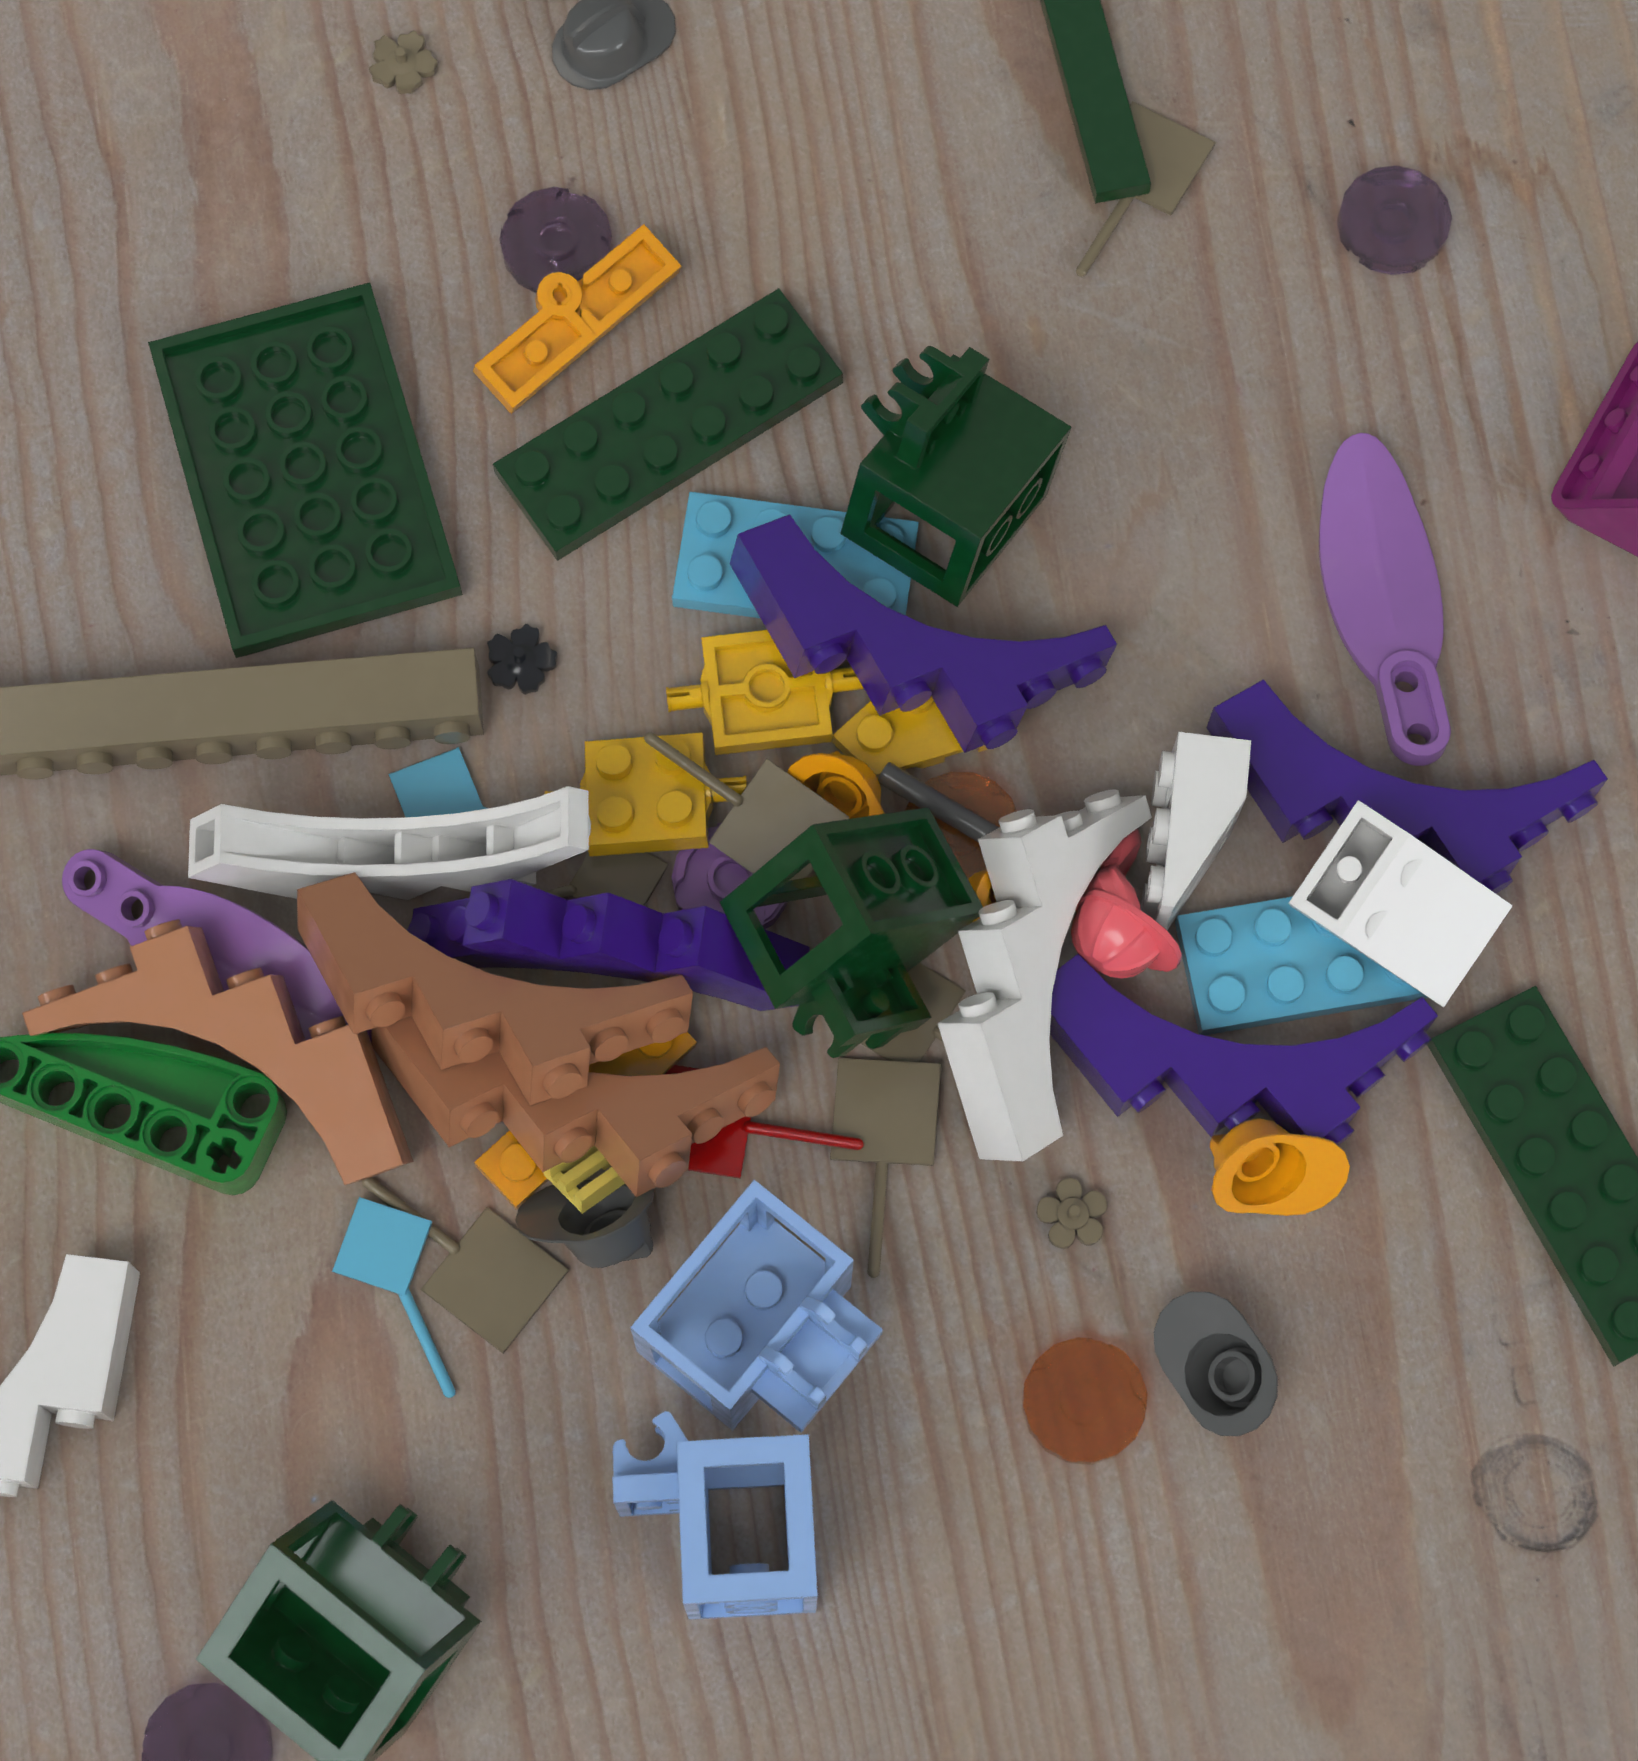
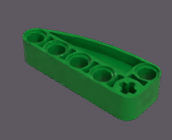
(164, 1091)

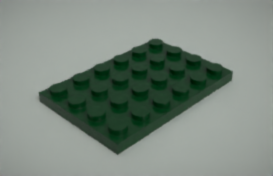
(304, 470)

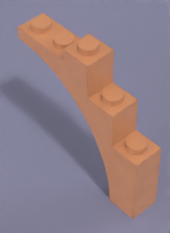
(179, 988)
(466, 1013)
(634, 1121)

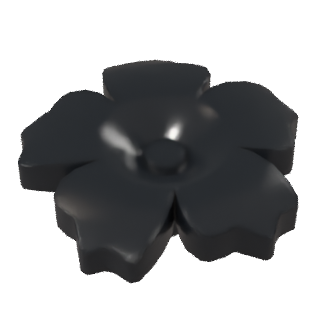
(520, 660)

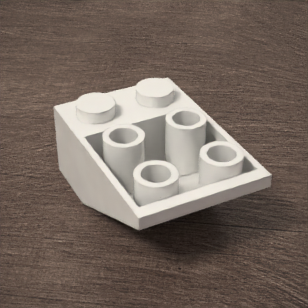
(1200, 799)
(1400, 903)

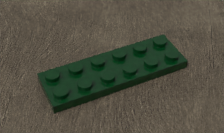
(667, 424)
(1555, 1154)

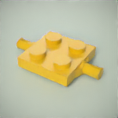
(756, 698)
(645, 799)

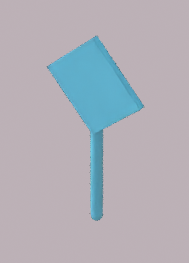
(436, 786)
(384, 1252)

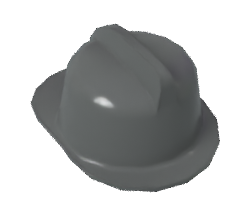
(611, 40)
(600, 1237)
(1216, 1363)

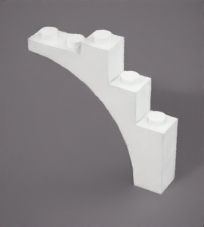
(389, 855)
(1013, 954)
(69, 1367)

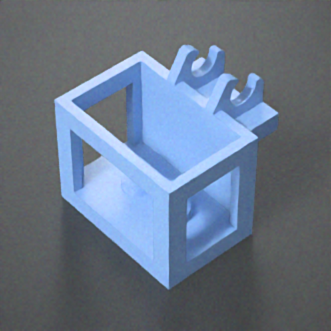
(758, 1316)
(680, 1484)

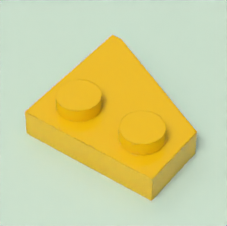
(898, 737)

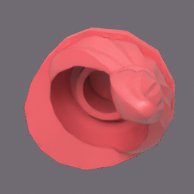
(1111, 927)

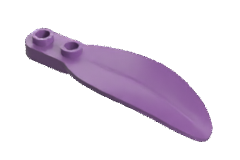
(1385, 592)
(234, 933)

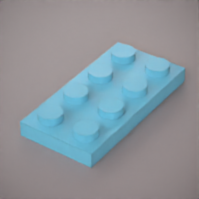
(710, 532)
(1275, 967)

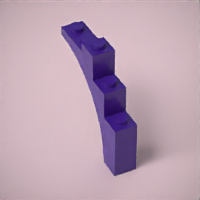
(898, 660)
(1305, 781)
(600, 935)
(1219, 1081)

